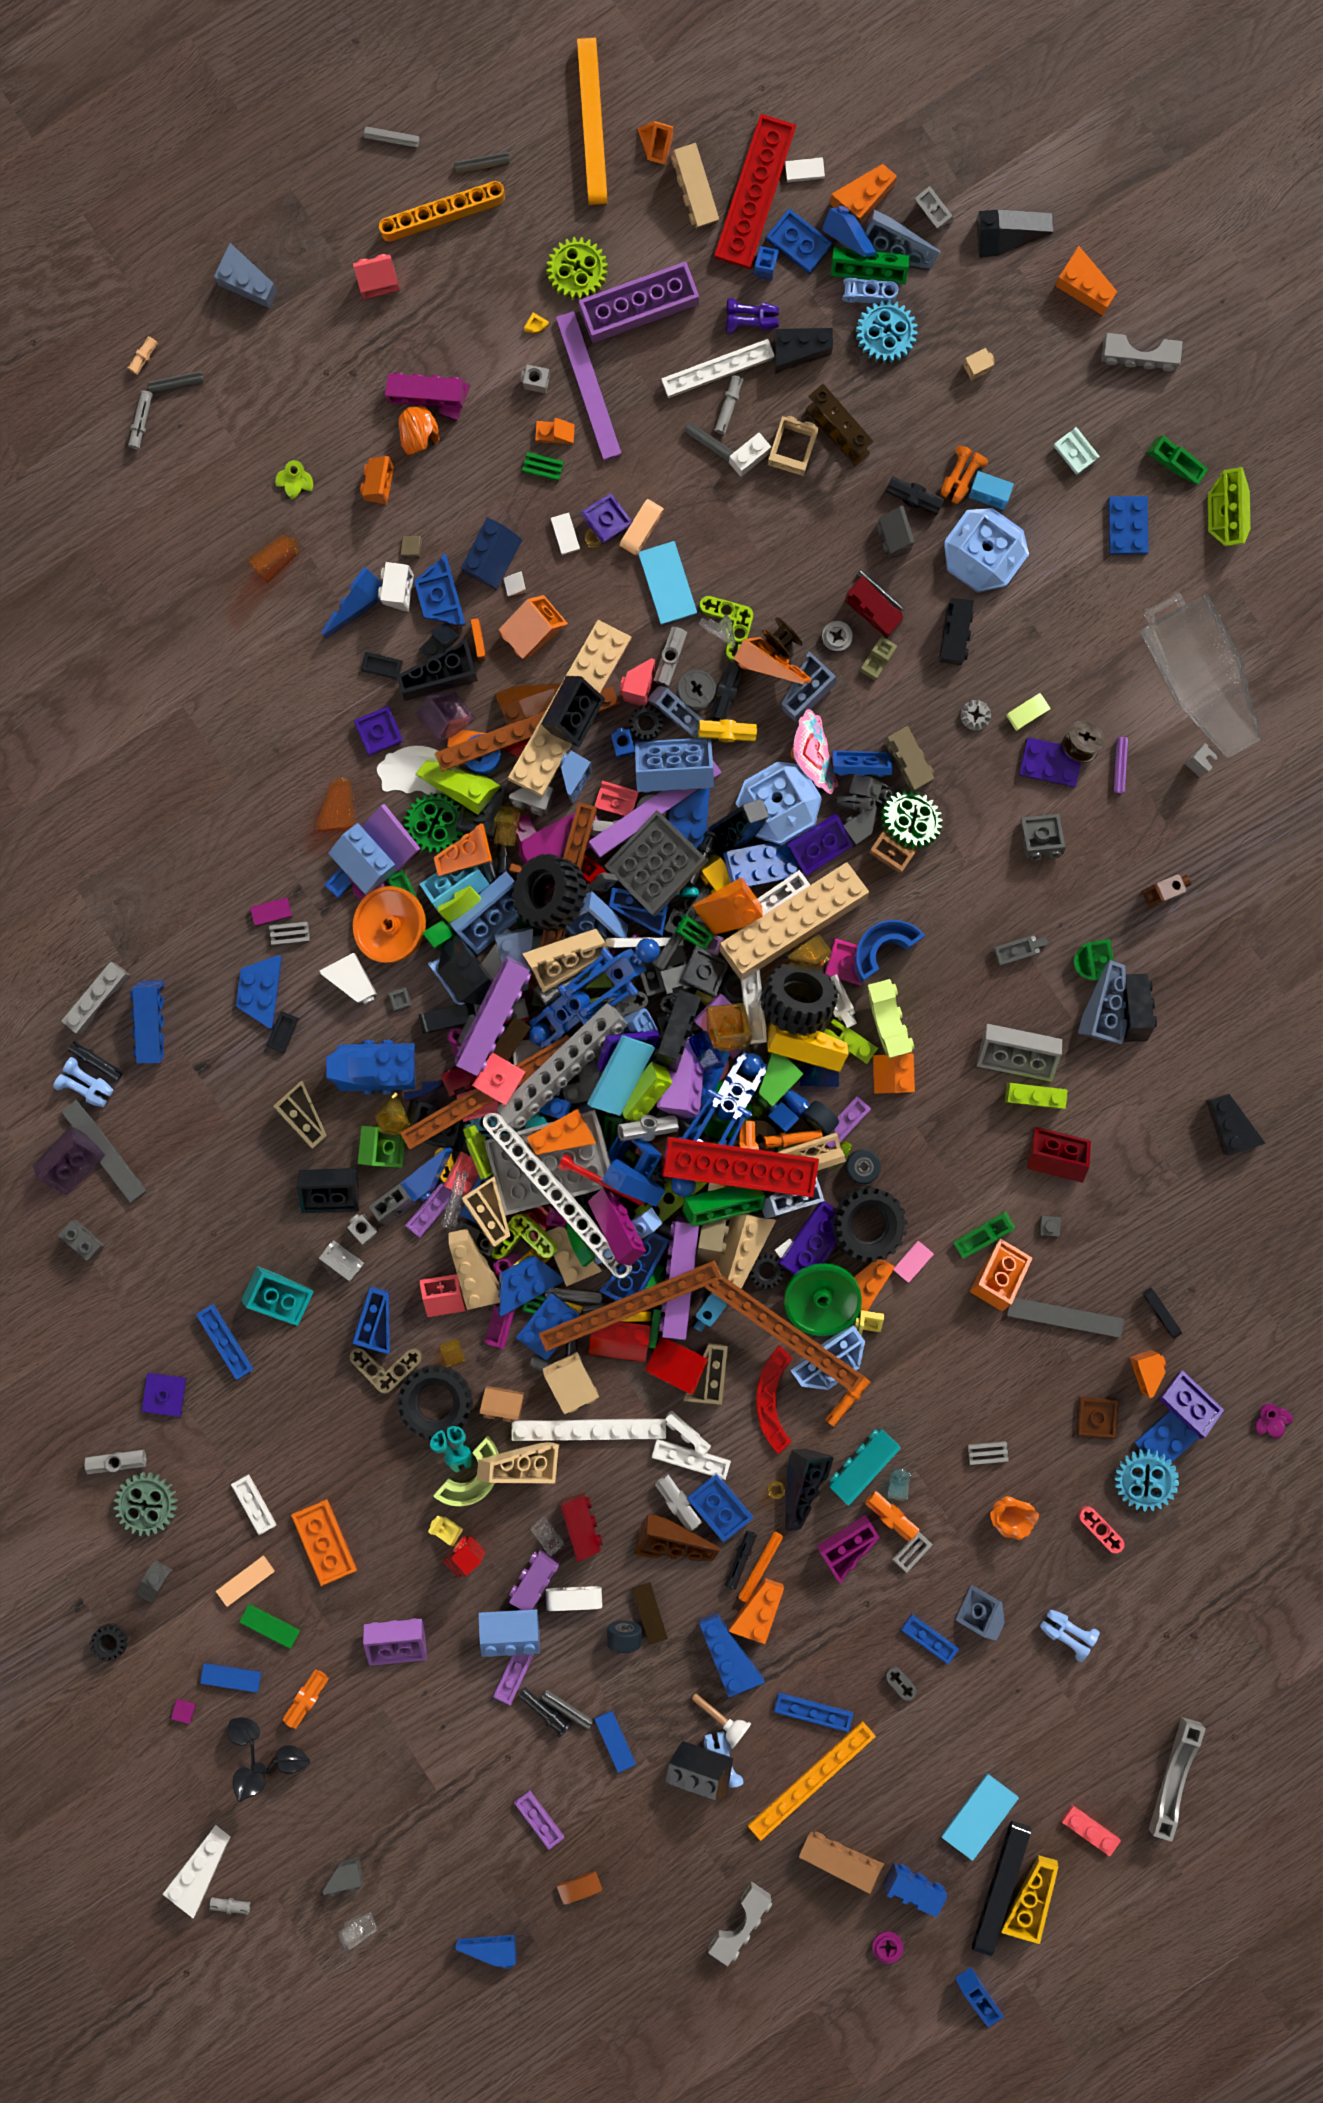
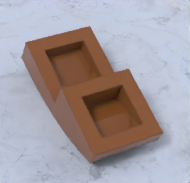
(579, 1888)

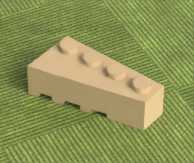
(694, 186)
(564, 958)
(474, 1274)

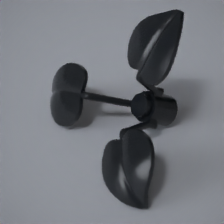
(252, 1782)

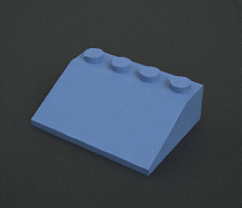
(674, 764)

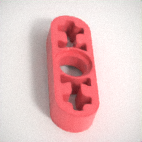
(1106, 1543)

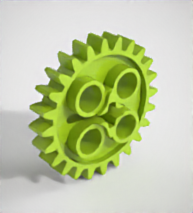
(585, 253)

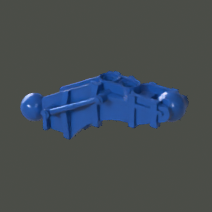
(631, 966)
(751, 1066)

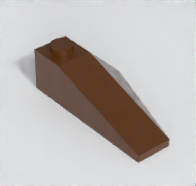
(525, 701)
(666, 1538)

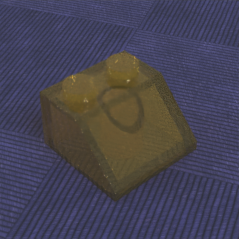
(812, 952)
(728, 1026)

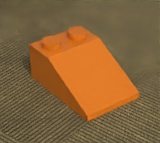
(729, 908)
(1001, 1275)

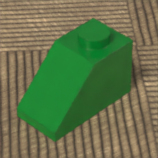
(439, 934)

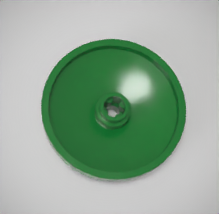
(822, 1299)

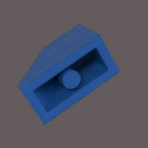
(782, 1116)

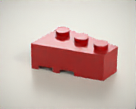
(465, 1556)

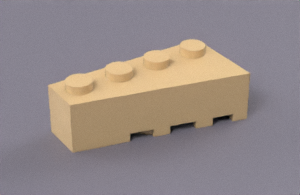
(744, 1242)
(524, 1465)

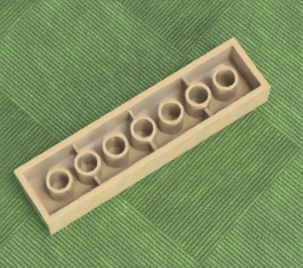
(794, 921)

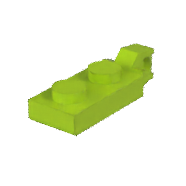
(478, 1151)

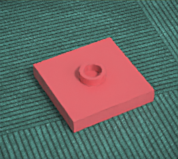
(499, 1079)

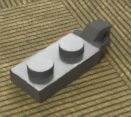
(1018, 949)

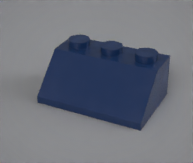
(491, 553)

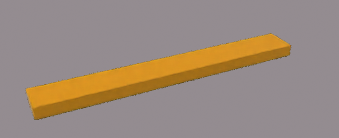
(811, 1780)

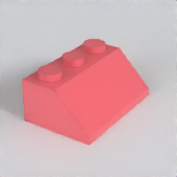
(637, 683)

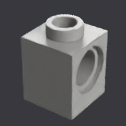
(538, 386)
(370, 1232)

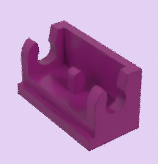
(499, 1328)

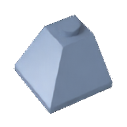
(982, 1613)

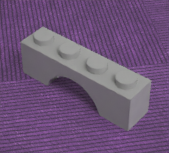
(1119, 351)
(104, 986)
(727, 1943)

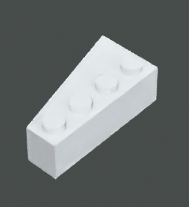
(194, 1878)

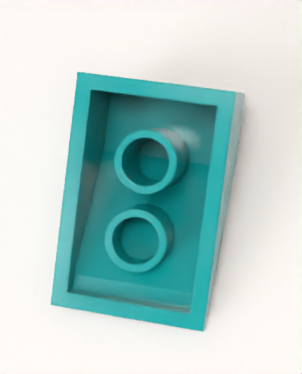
(276, 1296)

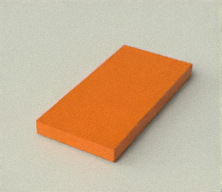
(324, 1542)

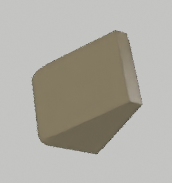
(411, 546)

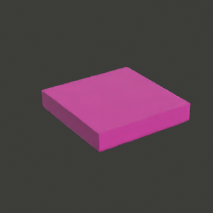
(842, 962)

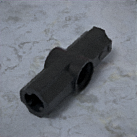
(914, 495)
(727, 692)

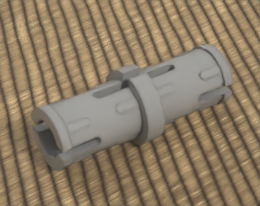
(230, 1906)

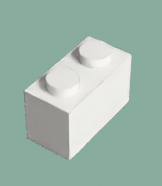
(750, 454)

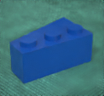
(628, 906)
(915, 1889)

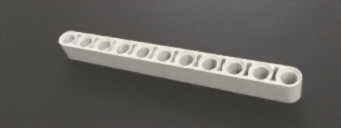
(548, 1190)

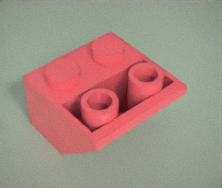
(376, 276)
(442, 1295)

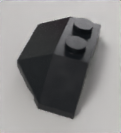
(463, 972)

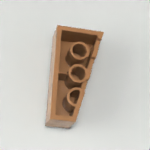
(841, 1861)

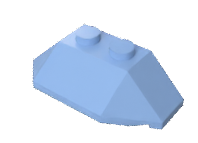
(846, 1345)

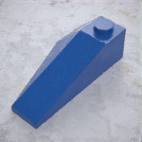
(361, 598)

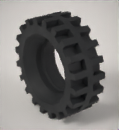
(893, 1224)
(410, 1392)

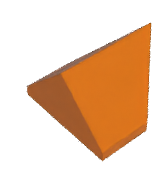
(656, 141)

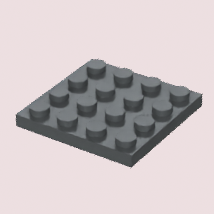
(656, 863)

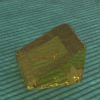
(452, 1352)

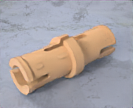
(142, 355)

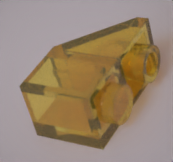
(391, 1116)

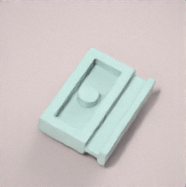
(1076, 451)

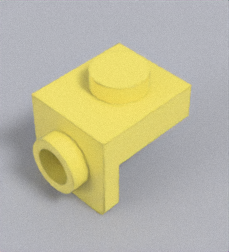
(869, 1321)
(445, 1530)

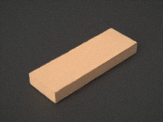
(245, 1581)

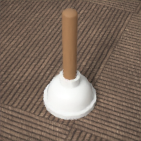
(735, 1729)

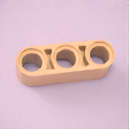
(641, 527)

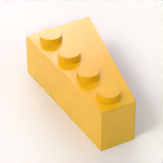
(813, 1048)

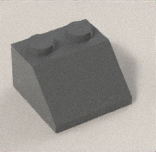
(895, 533)

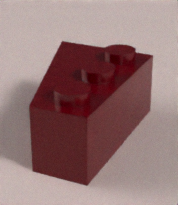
(873, 607)
(458, 1080)

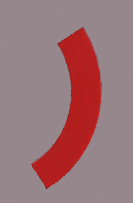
(767, 1399)

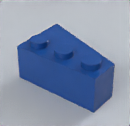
(373, 1322)

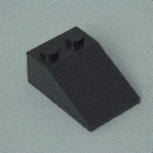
(450, 1137)

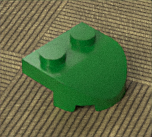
(1092, 958)

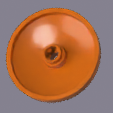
(389, 924)

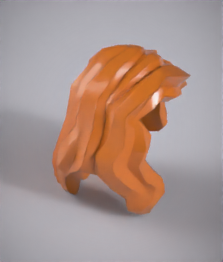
(415, 428)
(1013, 1518)

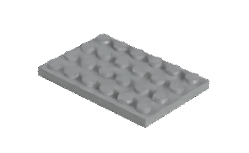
(520, 1193)

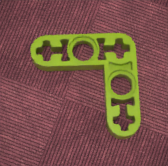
(735, 616)
(519, 1231)

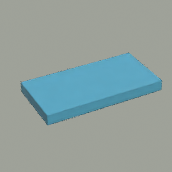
(667, 583)
(621, 1075)
(979, 1816)

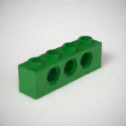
(879, 267)

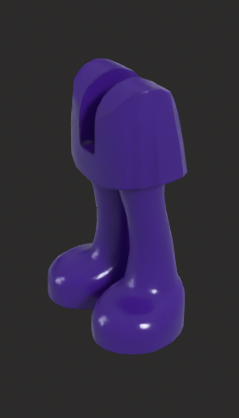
(764, 320)

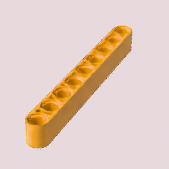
(592, 121)

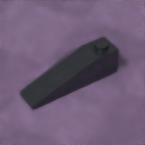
(1010, 229)
(804, 1476)

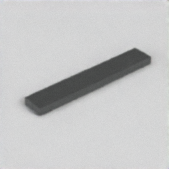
(112, 1161)
(1066, 1317)

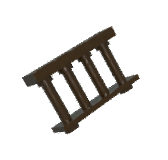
(839, 425)

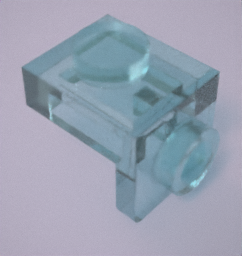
(899, 1485)

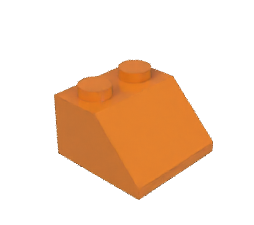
(377, 480)
(893, 1074)
(1148, 1371)

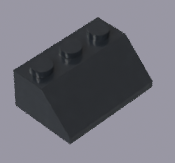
(573, 710)
(328, 1190)
(700, 1771)

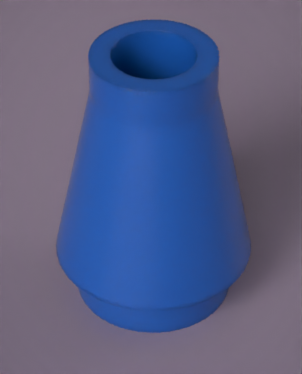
(796, 1102)

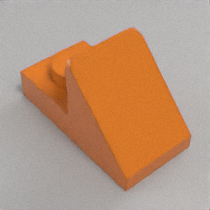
(555, 432)

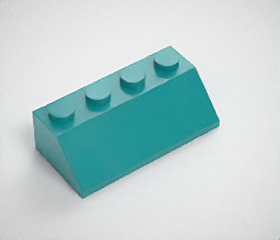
(864, 1465)

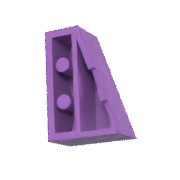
(533, 1580)

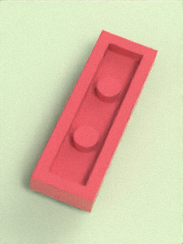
(1090, 1830)

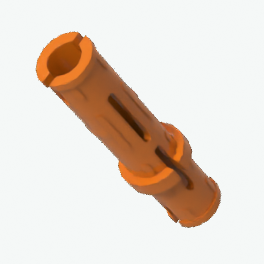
(784, 1140)
(846, 1402)

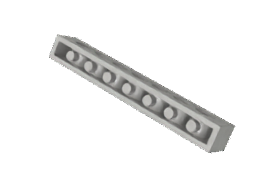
(524, 1101)

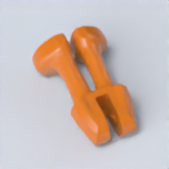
(952, 481)

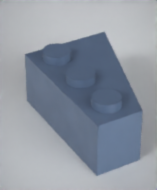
(244, 278)
(806, 696)
(514, 944)
(781, 1203)

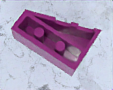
(848, 1546)

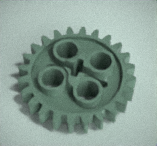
(144, 1521)

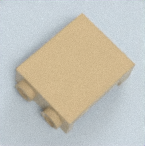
(570, 1383)

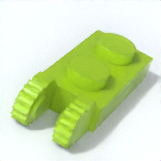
(856, 1044)

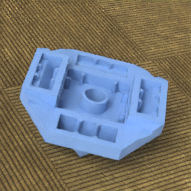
(982, 568)
(796, 810)

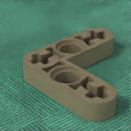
(381, 1373)

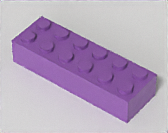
(639, 302)
(492, 1015)
(683, 1259)

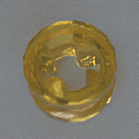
(587, 539)
(775, 1483)

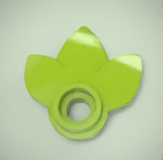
(294, 482)

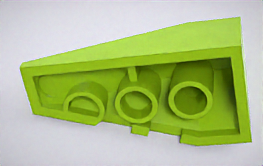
(461, 785)

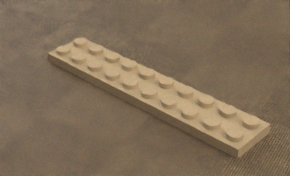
(544, 751)

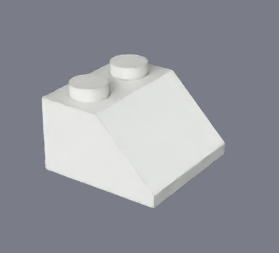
(396, 586)

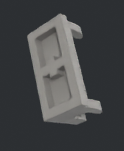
(934, 208)
(1198, 761)
(341, 1260)

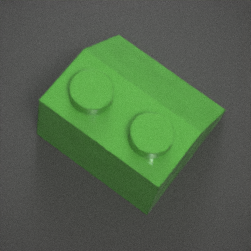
(380, 1148)

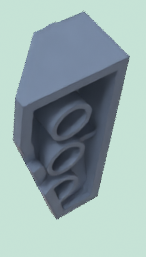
(891, 237)
(1105, 1010)

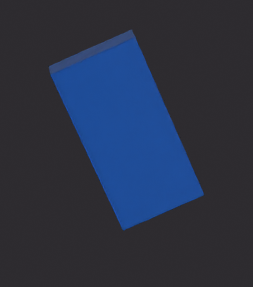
(338, 883)

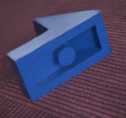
(766, 263)

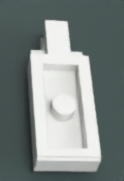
(844, 1009)
(687, 1433)

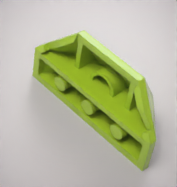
(1229, 508)

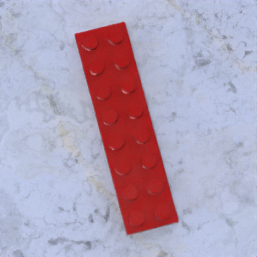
(755, 191)
(740, 1167)

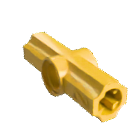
(727, 731)

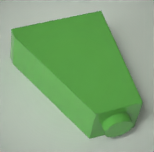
(777, 1080)

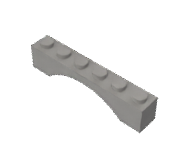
(1168, 1803)

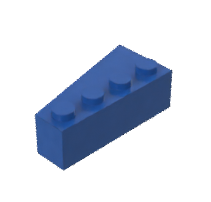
(148, 1021)
(641, 1269)
(732, 1662)

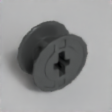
(707, 691)

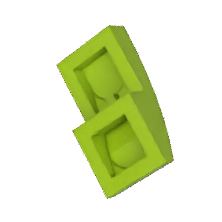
(462, 903)

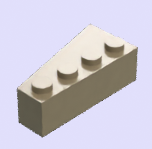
(711, 1237)

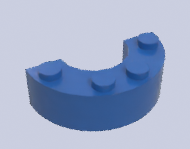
(883, 933)

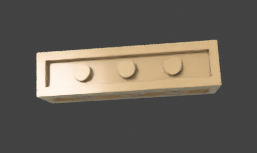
(826, 1156)

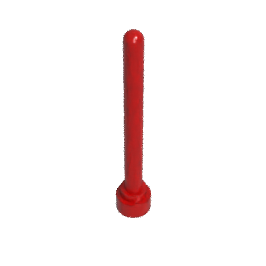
(568, 1164)

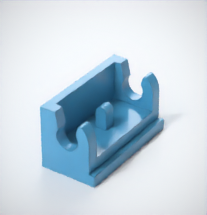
(991, 490)

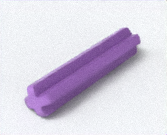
(1120, 765)

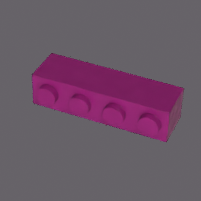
(425, 390)
(616, 1226)

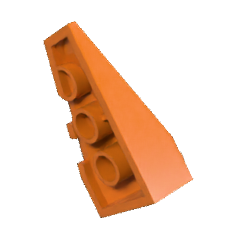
(762, 657)

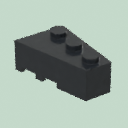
(801, 345)
(956, 631)
(1139, 1007)
(1232, 1126)

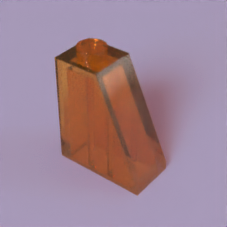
(274, 557)
(338, 807)

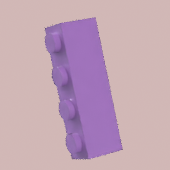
(684, 1094)

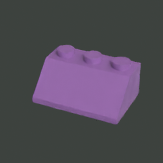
(395, 1642)

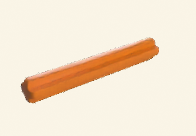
(760, 1566)

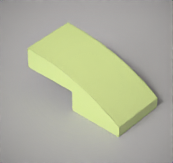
(1028, 711)

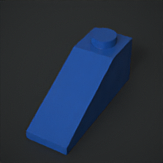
(847, 230)
(427, 1176)
(632, 1183)
(492, 1950)
(979, 1997)

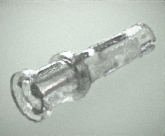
(453, 1208)

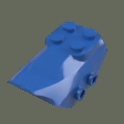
(372, 1067)

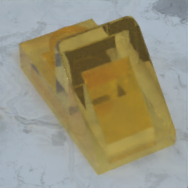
(507, 825)

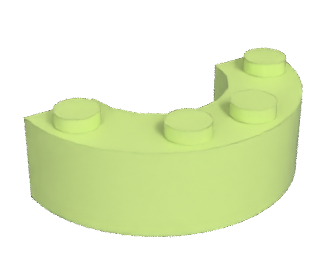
(887, 1019)
(469, 1492)

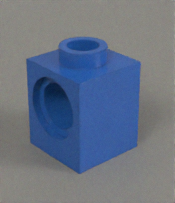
(627, 750)

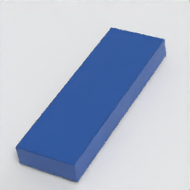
(929, 1639)
(231, 1677)
(615, 1741)

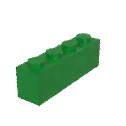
(721, 1204)

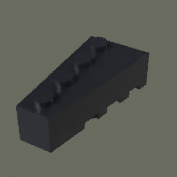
(439, 673)
(740, 826)

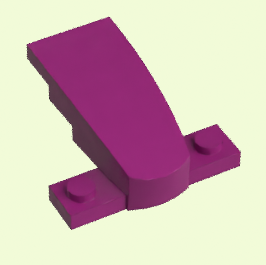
(545, 841)

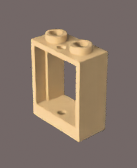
(787, 463)

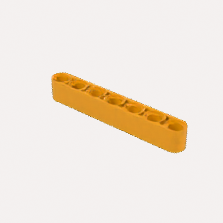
(448, 203)

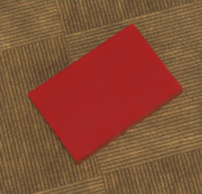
(676, 1365)

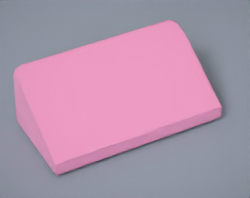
(913, 1261)

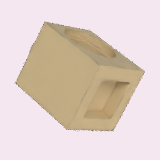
(979, 364)

